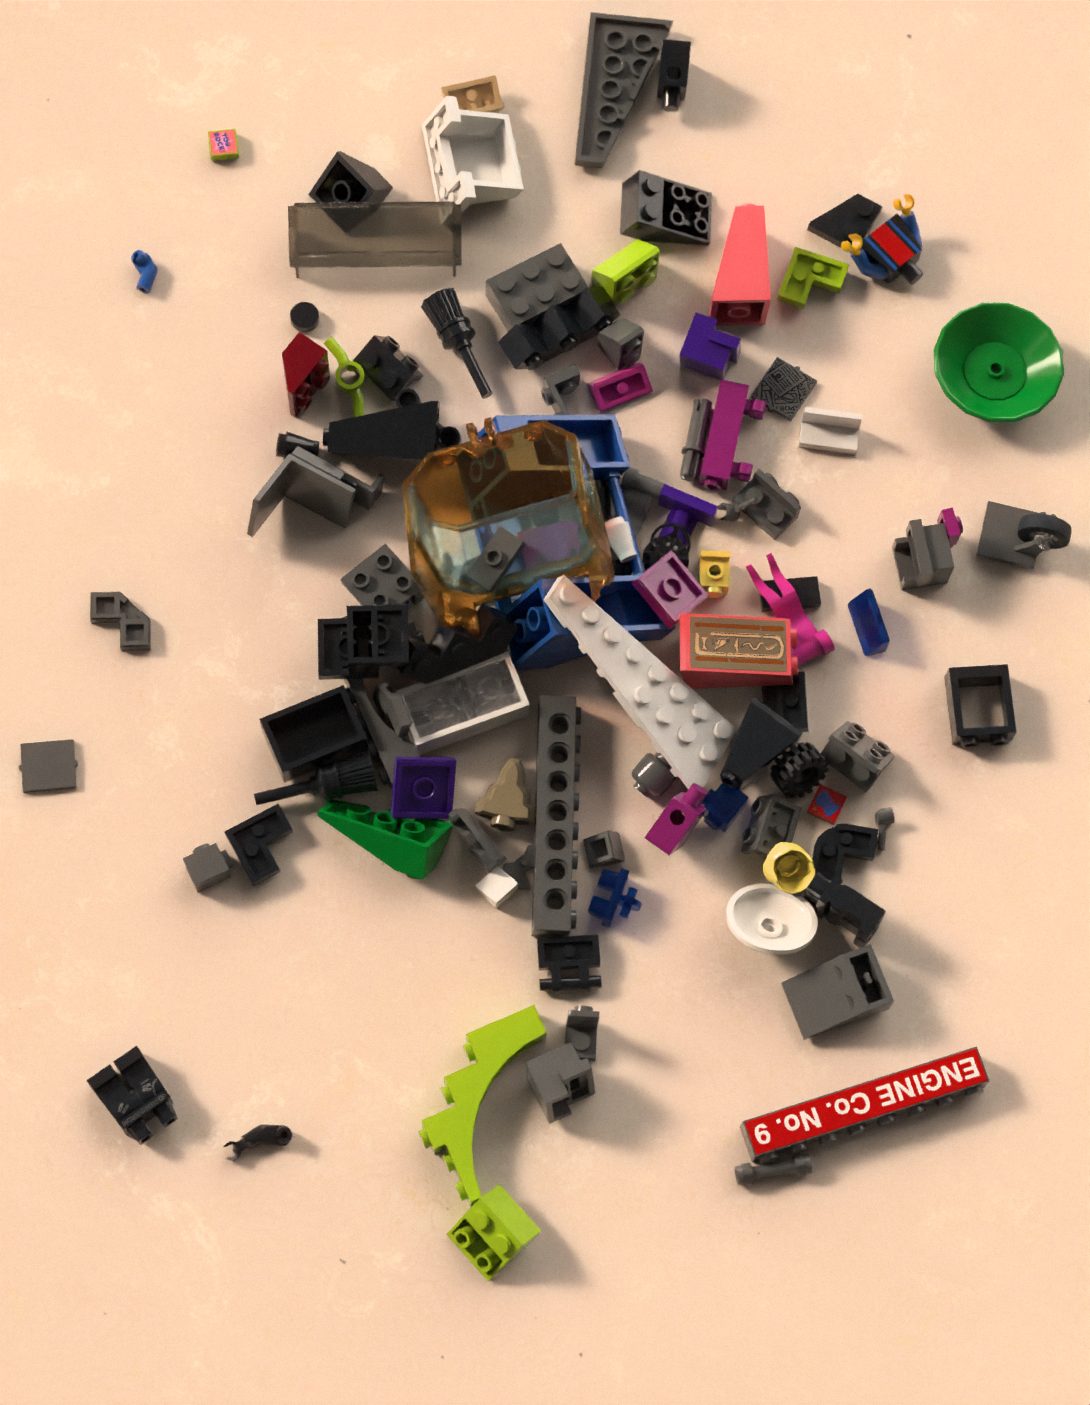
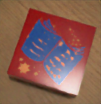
(826, 804)

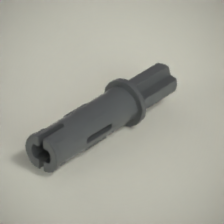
(695, 439)

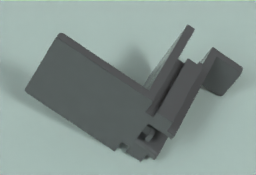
(315, 486)

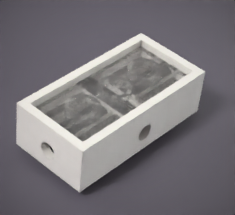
(464, 703)

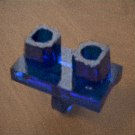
(606, 909)

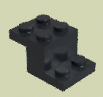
(363, 642)

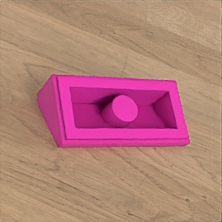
(620, 386)

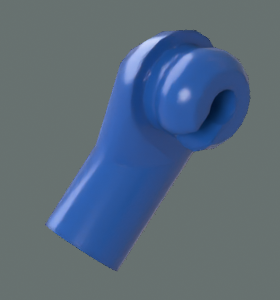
(146, 268)

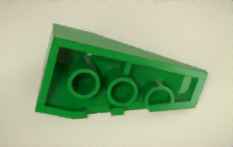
(401, 843)

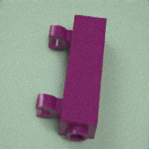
(724, 434)

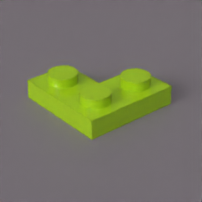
(808, 270)

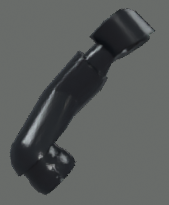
(263, 1134)

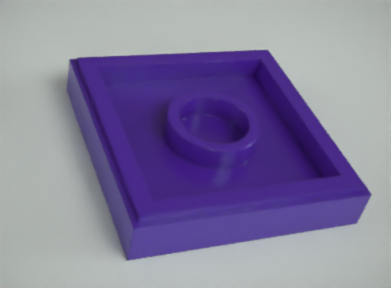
(423, 787)

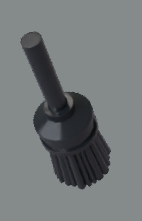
(455, 332)
(330, 781)

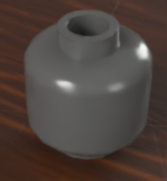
(652, 775)

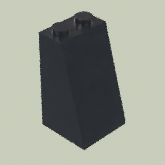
(392, 433)

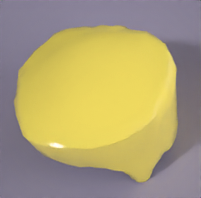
(789, 867)

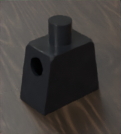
(673, 73)

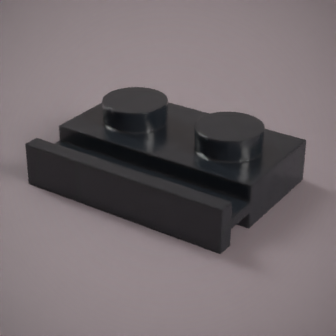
(789, 701)

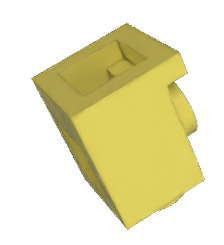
(714, 562)

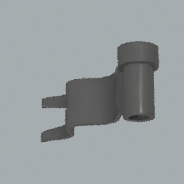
(638, 496)

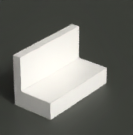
(830, 430)

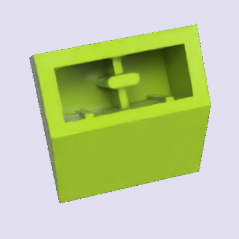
(627, 271)
(493, 1232)

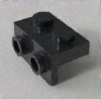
(387, 365)

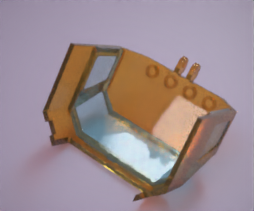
(517, 479)

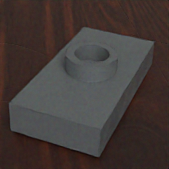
(496, 559)

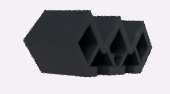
(559, 329)
(457, 648)

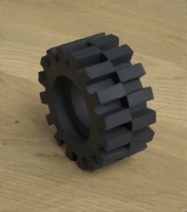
(799, 770)

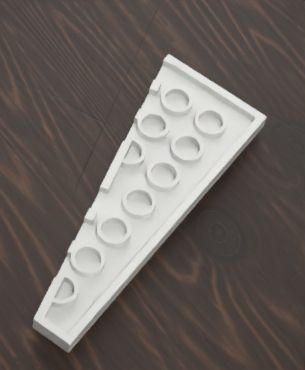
(655, 698)

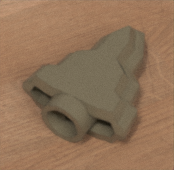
(507, 799)

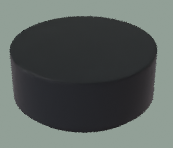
(304, 316)

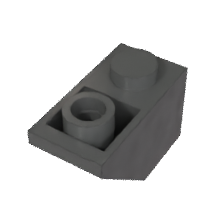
(621, 342)

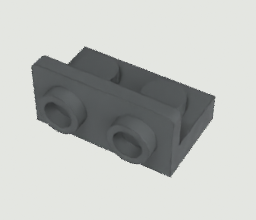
(775, 506)
(771, 823)

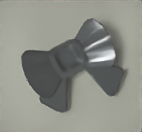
(519, 867)

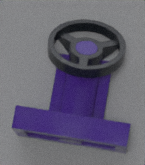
(683, 514)

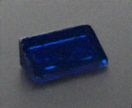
(868, 623)

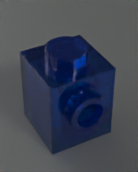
(723, 807)

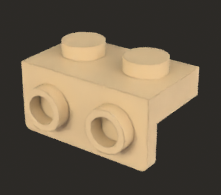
(476, 95)

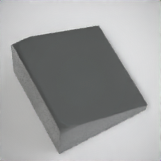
(604, 849)

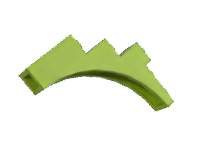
(453, 1128)

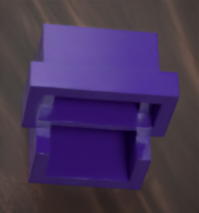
(709, 349)

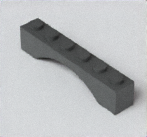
(383, 740)

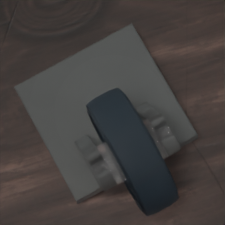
(1020, 534)

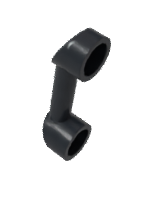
(447, 436)

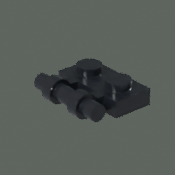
(569, 953)

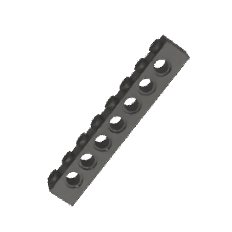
(554, 711)

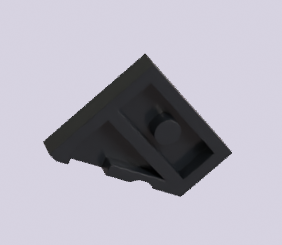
(847, 218)

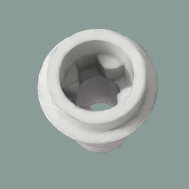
(620, 539)

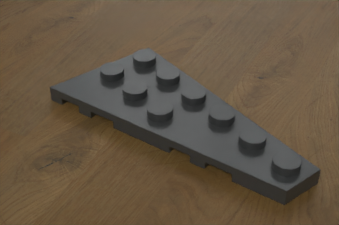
(616, 67)

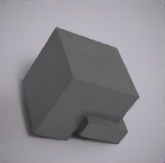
(923, 555)
(560, 1080)

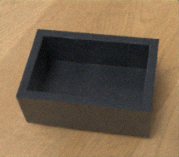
(313, 733)

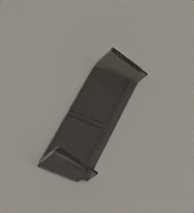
(375, 235)

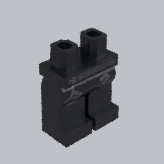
(845, 907)
(139, 1105)

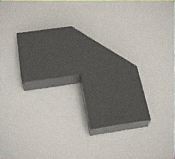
(116, 608)
(392, 708)

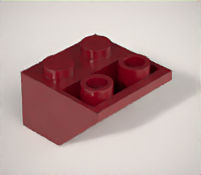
(304, 372)

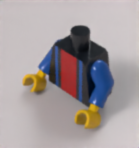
(891, 248)

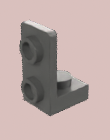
(562, 383)
(582, 1031)

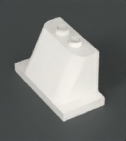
(471, 155)

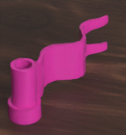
(809, 640)

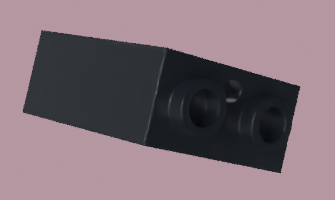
(972, 677)

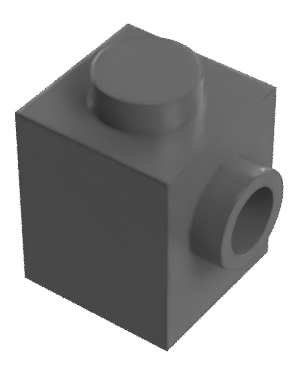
(207, 866)

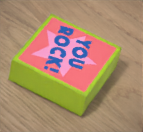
(223, 144)

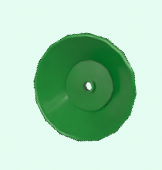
(1001, 339)

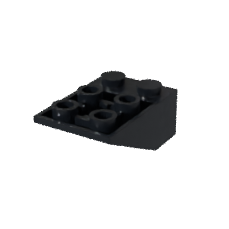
(664, 210)

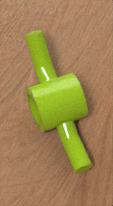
(346, 365)

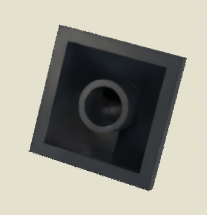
(350, 181)

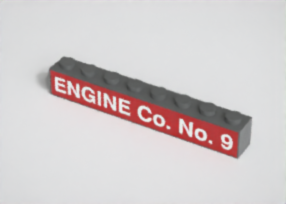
(864, 1104)

